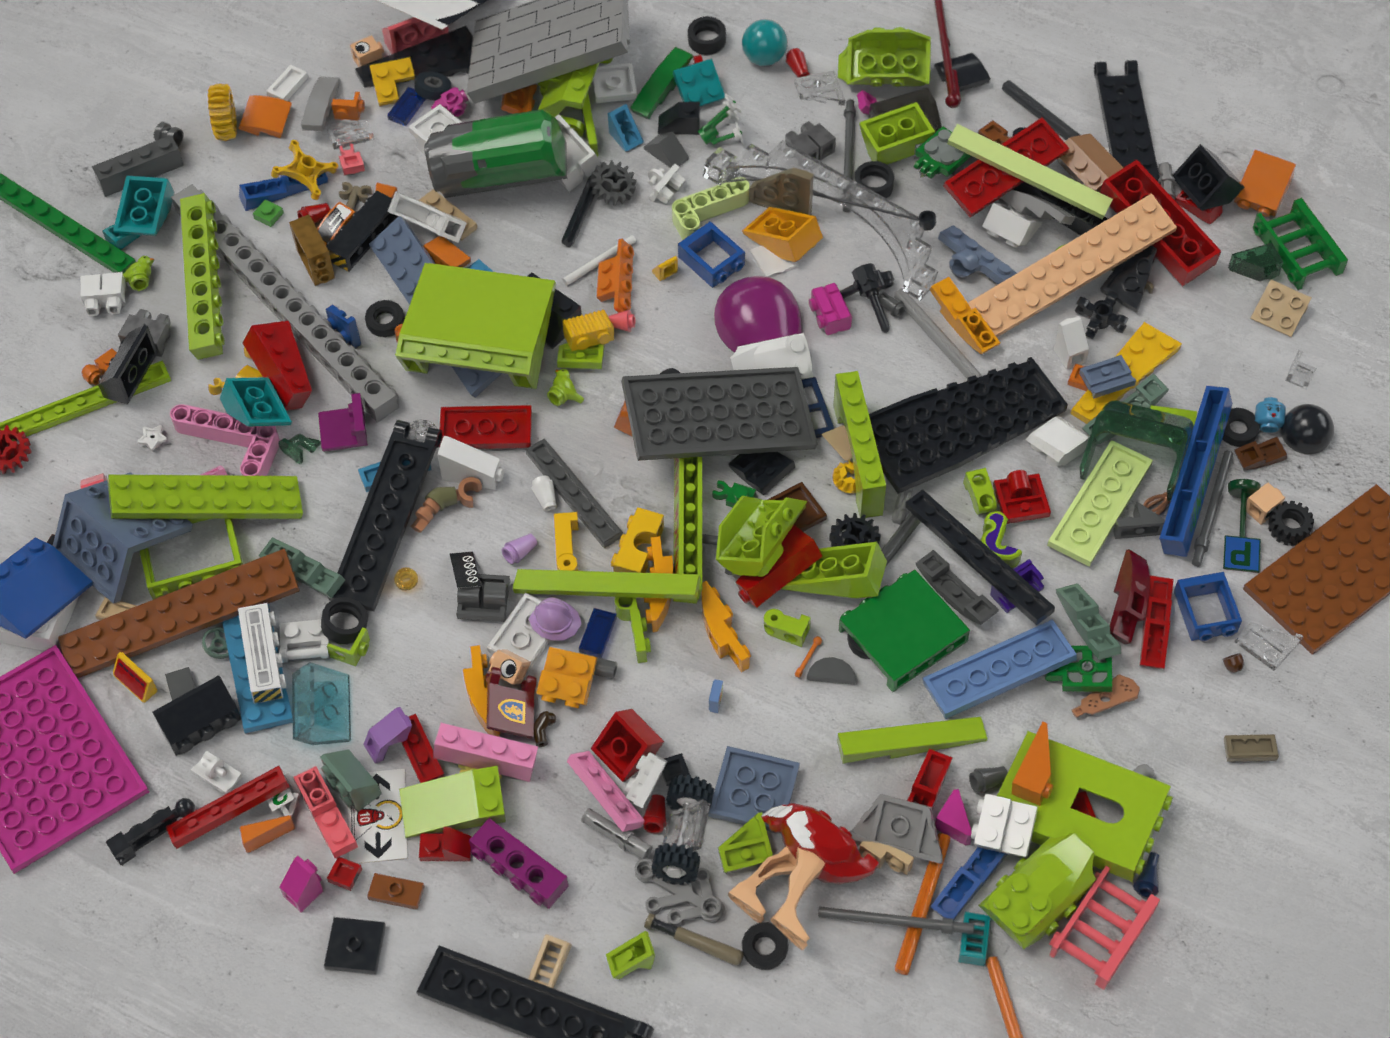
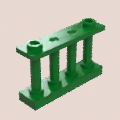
(1310, 228)

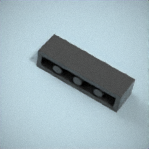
(144, 161)

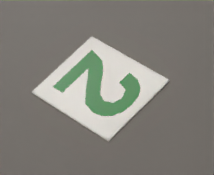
(280, 799)

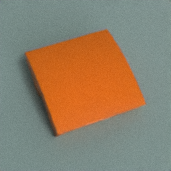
(265, 115)

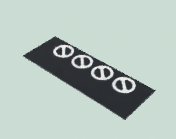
(465, 569)

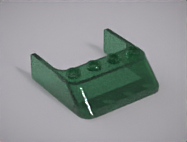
(1142, 425)

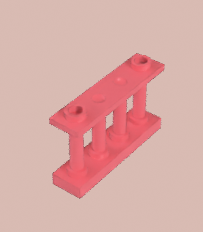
(1116, 948)

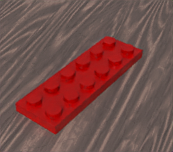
(984, 184)

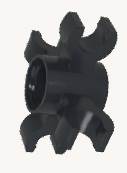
(1101, 314)

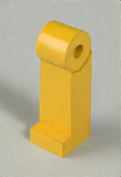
(564, 525)

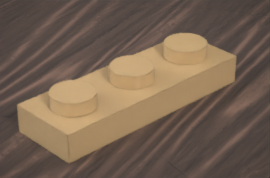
(438, 201)

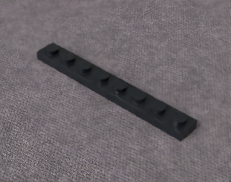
(980, 557)

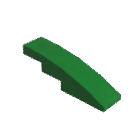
(660, 83)

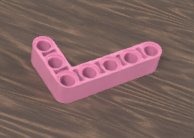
(212, 426)

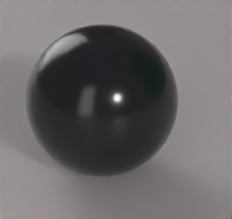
(1308, 429)

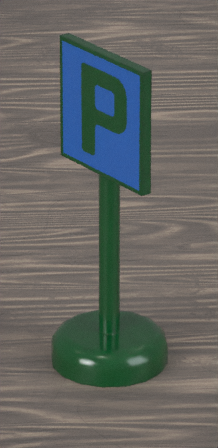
(1242, 552)

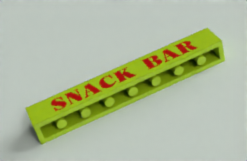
(688, 519)

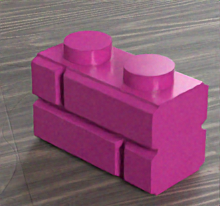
(830, 309)

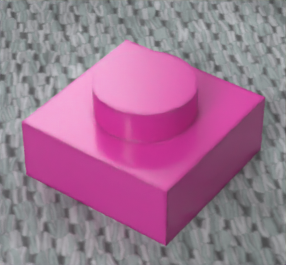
(865, 100)

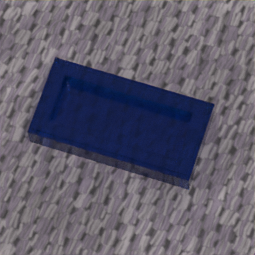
(406, 107)
(597, 632)

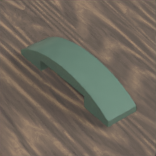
(1146, 394)

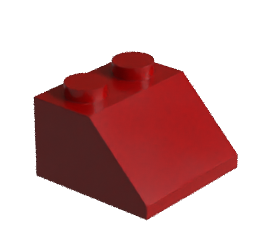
(624, 742)

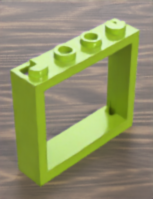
(169, 585)

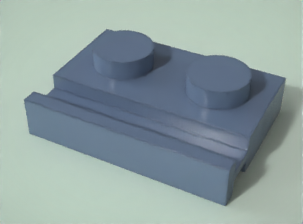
(1107, 376)

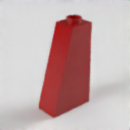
(798, 555)

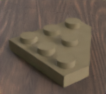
(785, 190)

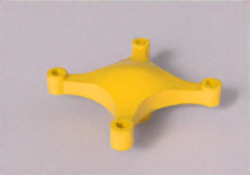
(304, 169)

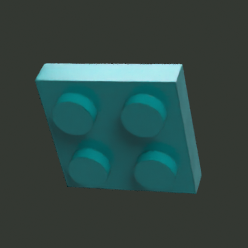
(699, 83)

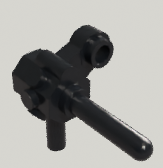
(869, 284)

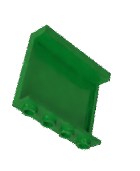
(905, 628)

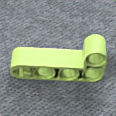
(693, 209)

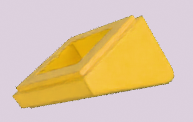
(666, 268)

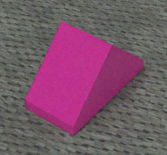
(953, 819)

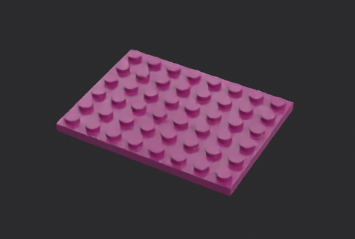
(55, 761)

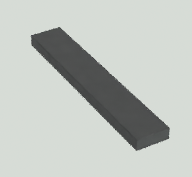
(574, 493)

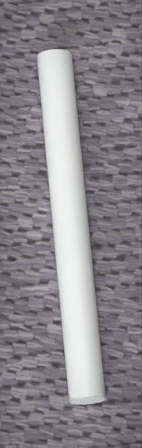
(595, 262)

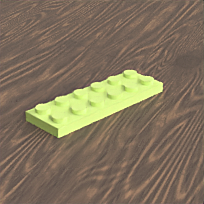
(1100, 503)

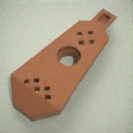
(1123, 690)

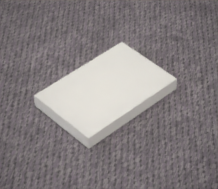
(518, 634)

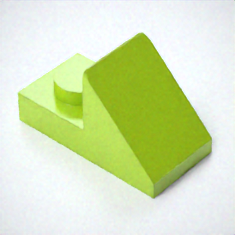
(631, 955)

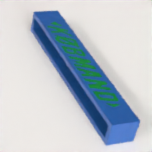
(1196, 471)

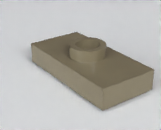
(1251, 747)

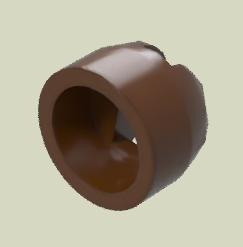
(1234, 662)

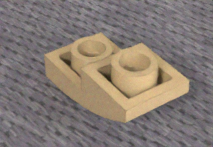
(896, 859)

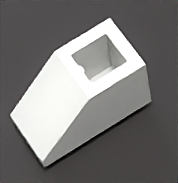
(1071, 342)

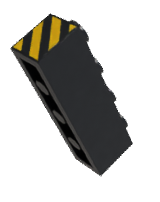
(365, 225)

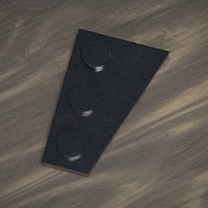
(1131, 278)

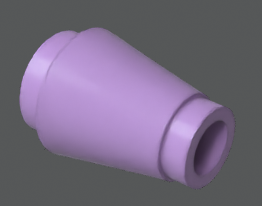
(517, 549)

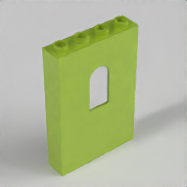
(1114, 844)

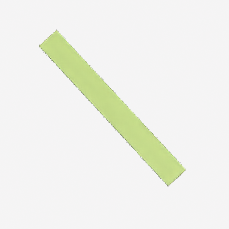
(1029, 171)

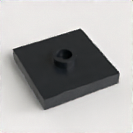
(354, 945)

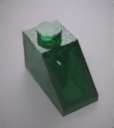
(1257, 263)

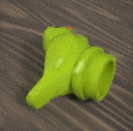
(139, 273)
(563, 389)

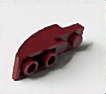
(1133, 597)

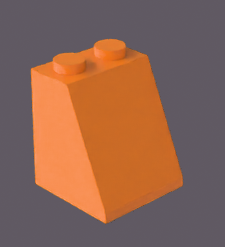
(1265, 183)

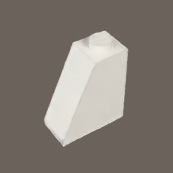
(463, 461)

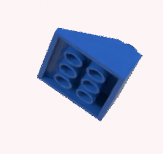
(37, 586)

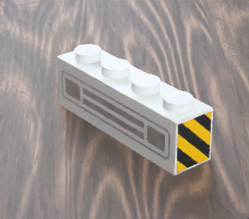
(260, 653)

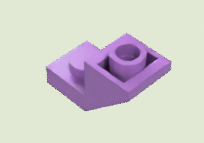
(388, 731)

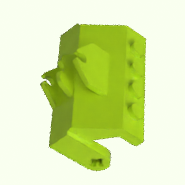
(568, 91)

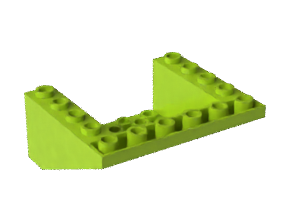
(477, 322)

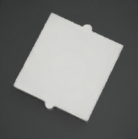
(770, 263)

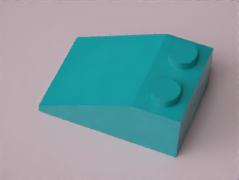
(143, 205)
(254, 402)

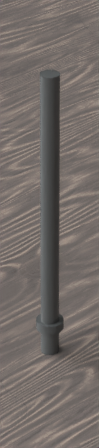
(849, 114)

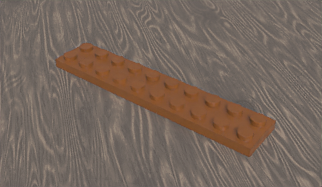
(178, 613)

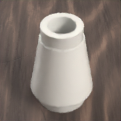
(544, 492)

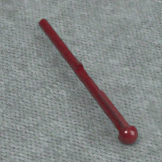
(953, 99)

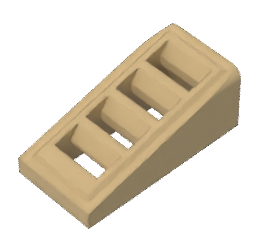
(543, 951)

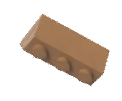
(1088, 161)

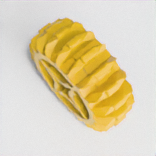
(222, 112)

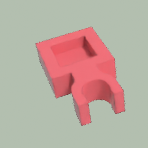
(350, 161)

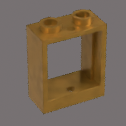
(312, 250)

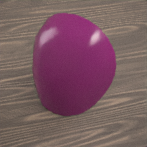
(756, 312)

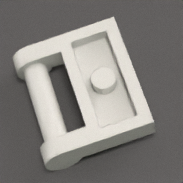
(302, 635)

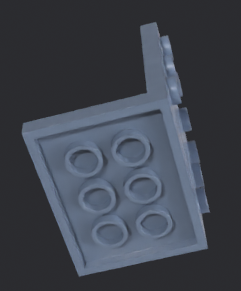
(106, 545)

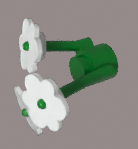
(709, 132)

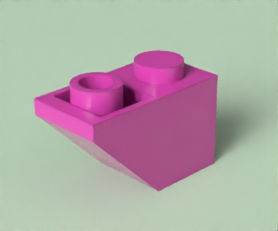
(301, 884)

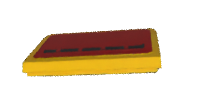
(133, 678)

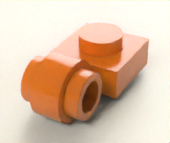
(92, 373)

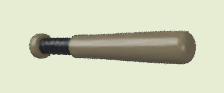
(705, 944)

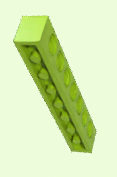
(201, 276)

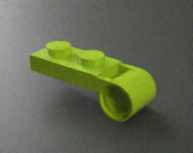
(638, 625)

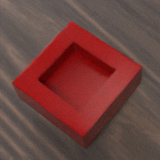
(344, 873)

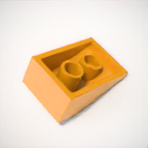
(785, 232)

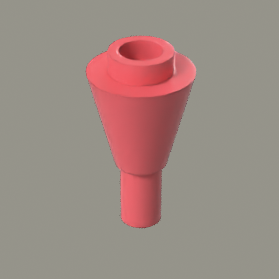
(623, 320)

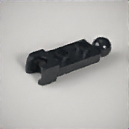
(124, 846)

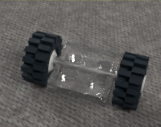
(684, 830)

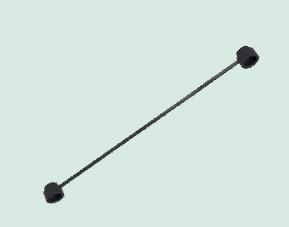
(926, 219)

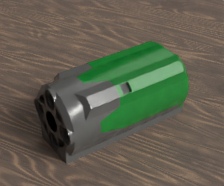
(496, 153)

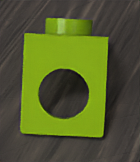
(358, 649)

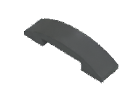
(953, 590)

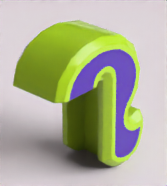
(993, 533)

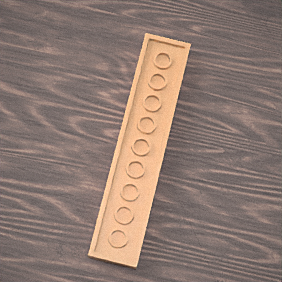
(1073, 265)

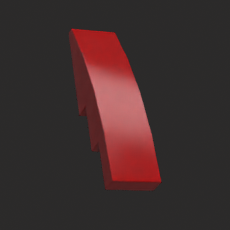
(1156, 623)

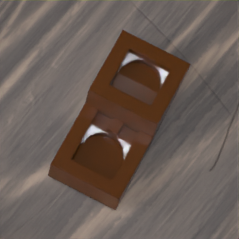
(1260, 455)

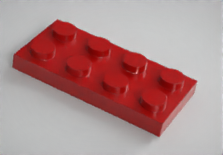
(488, 425)

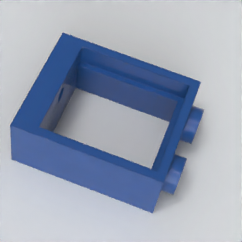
(702, 238)
(1205, 585)

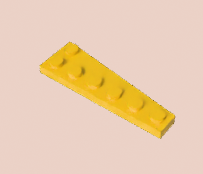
(1142, 354)

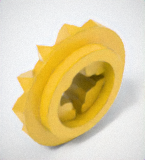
(840, 477)

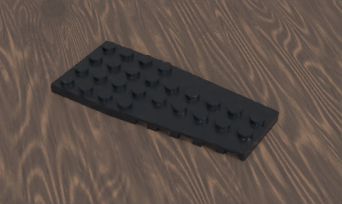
(962, 422)

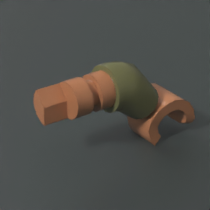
(444, 497)

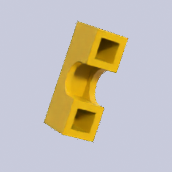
(641, 528)

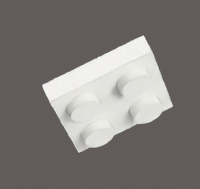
(614, 83)

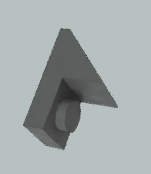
(1141, 525)

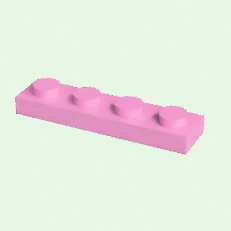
(605, 791)

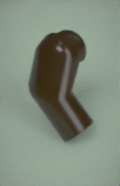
(542, 722)

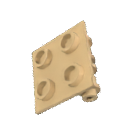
(1281, 308)

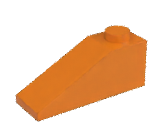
(1034, 774)

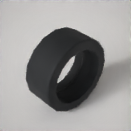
(706, 47)
(879, 169)
(343, 605)

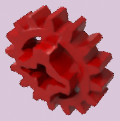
(10, 451)

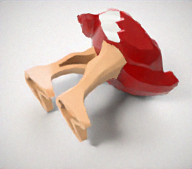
(812, 851)

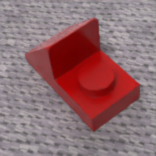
(448, 846)

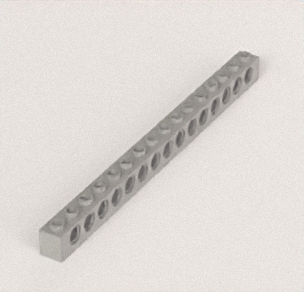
(306, 324)

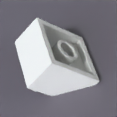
(1010, 224)

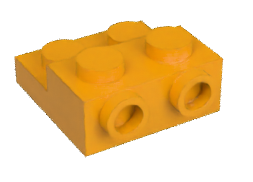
(566, 677)

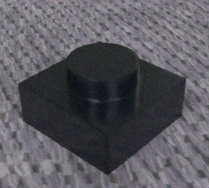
(675, 766)

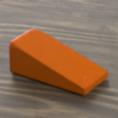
(263, 832)

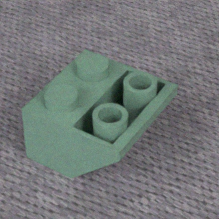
(350, 779)

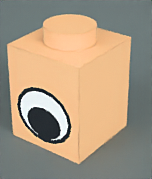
(366, 51)
(1263, 501)
(512, 666)

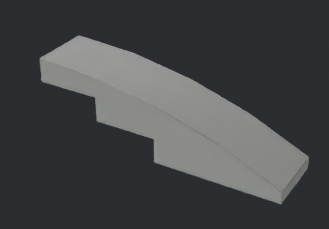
(319, 103)
(1030, 204)

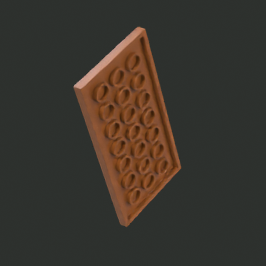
(1331, 573)

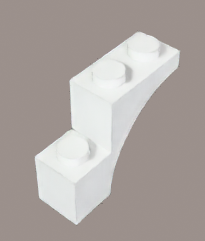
(427, 216)

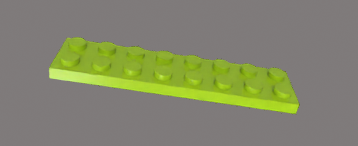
(204, 497)

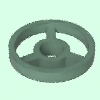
(209, 650)

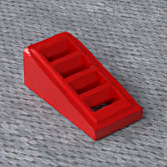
(1207, 216)

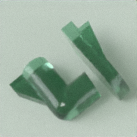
(290, 447)

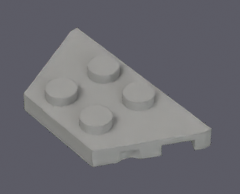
(901, 826)

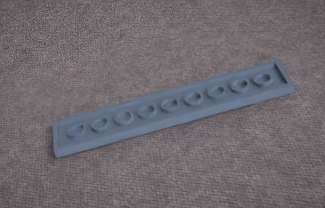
(404, 260)

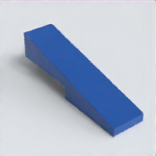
(274, 189)
(967, 882)

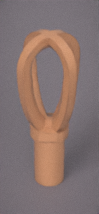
(1160, 497)

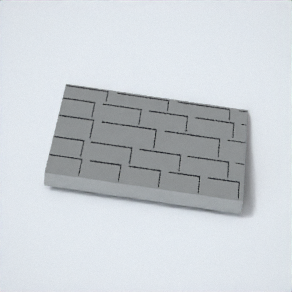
(543, 43)

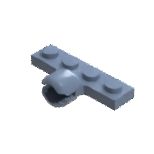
(973, 257)

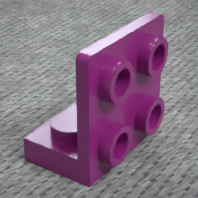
(344, 426)

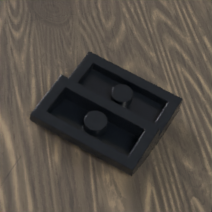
(969, 71)
(762, 469)

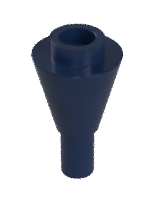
(1148, 880)

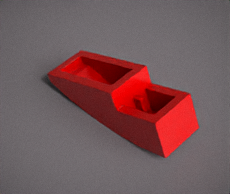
(930, 778)

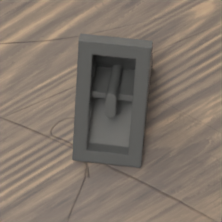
(667, 149)

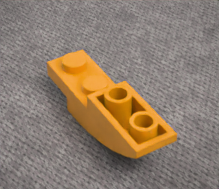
(964, 321)
(662, 564)
(719, 628)
(477, 687)

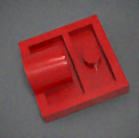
(1021, 497)

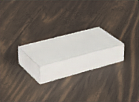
(287, 83)

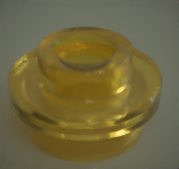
(406, 573)

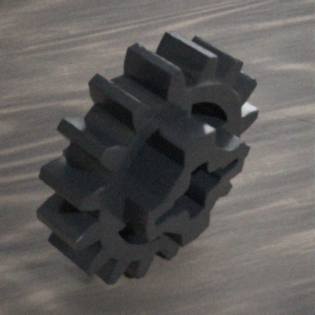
(856, 531)

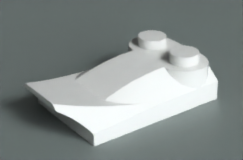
(775, 353)

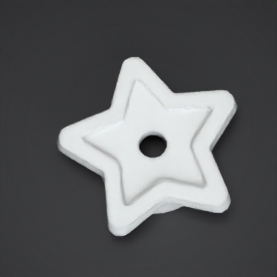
(155, 442)

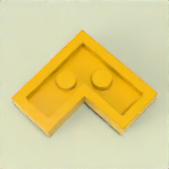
(385, 77)

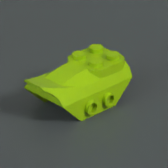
(886, 58)
(754, 532)
(1042, 889)

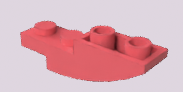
(325, 812)

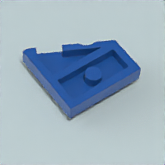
(347, 327)

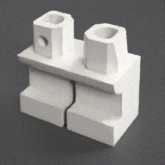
(103, 292)

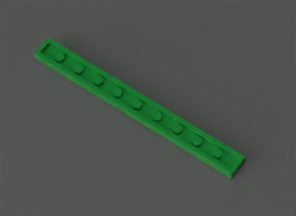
(64, 226)

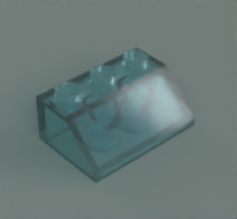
(321, 705)

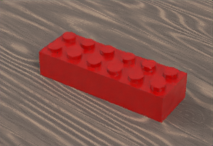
(1184, 252)

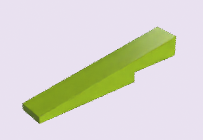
(909, 739)

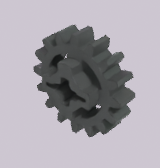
(613, 181)

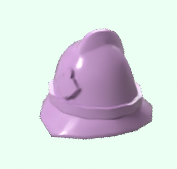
(555, 619)

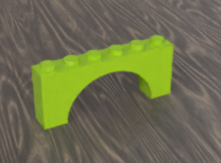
(853, 412)

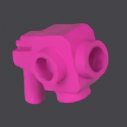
(453, 101)

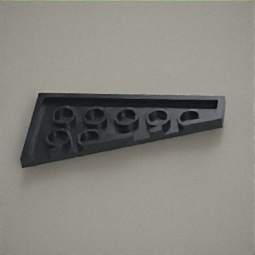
(441, 54)

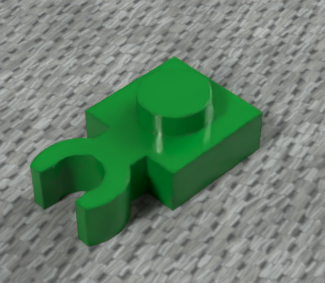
(733, 493)

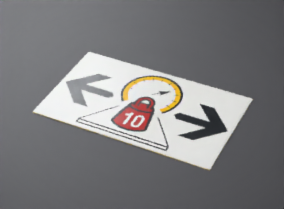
(380, 824)

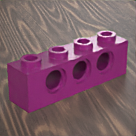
(494, 836)

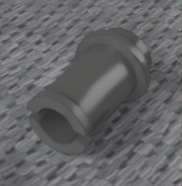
(895, 307)

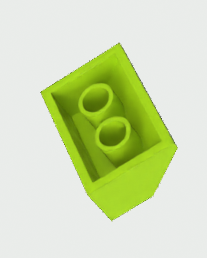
(895, 133)

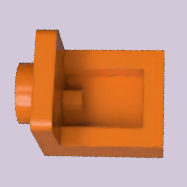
(348, 109)

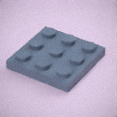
(751, 785)

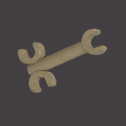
(354, 193)

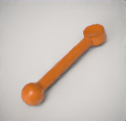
(816, 642)

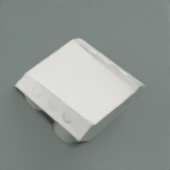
(1059, 441)

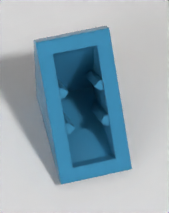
(623, 128)

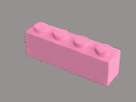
(485, 750)

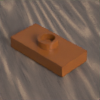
(395, 891)

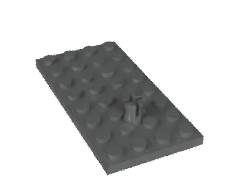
(718, 413)

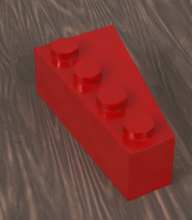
(278, 357)

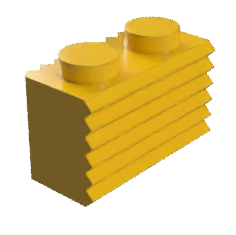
(588, 330)

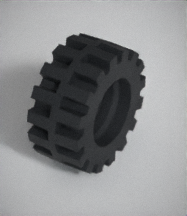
(1294, 512)

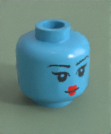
(1270, 415)

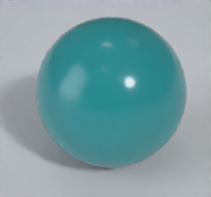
(764, 42)

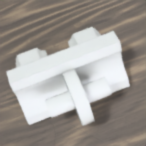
(672, 178)
(217, 773)

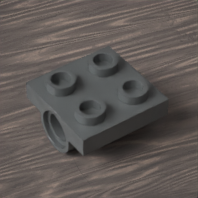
(485, 601)

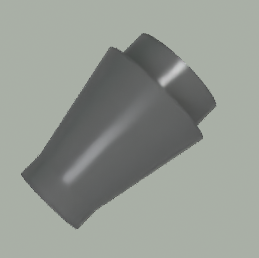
(986, 778)

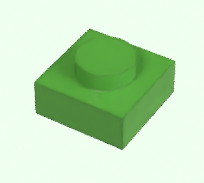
(268, 213)

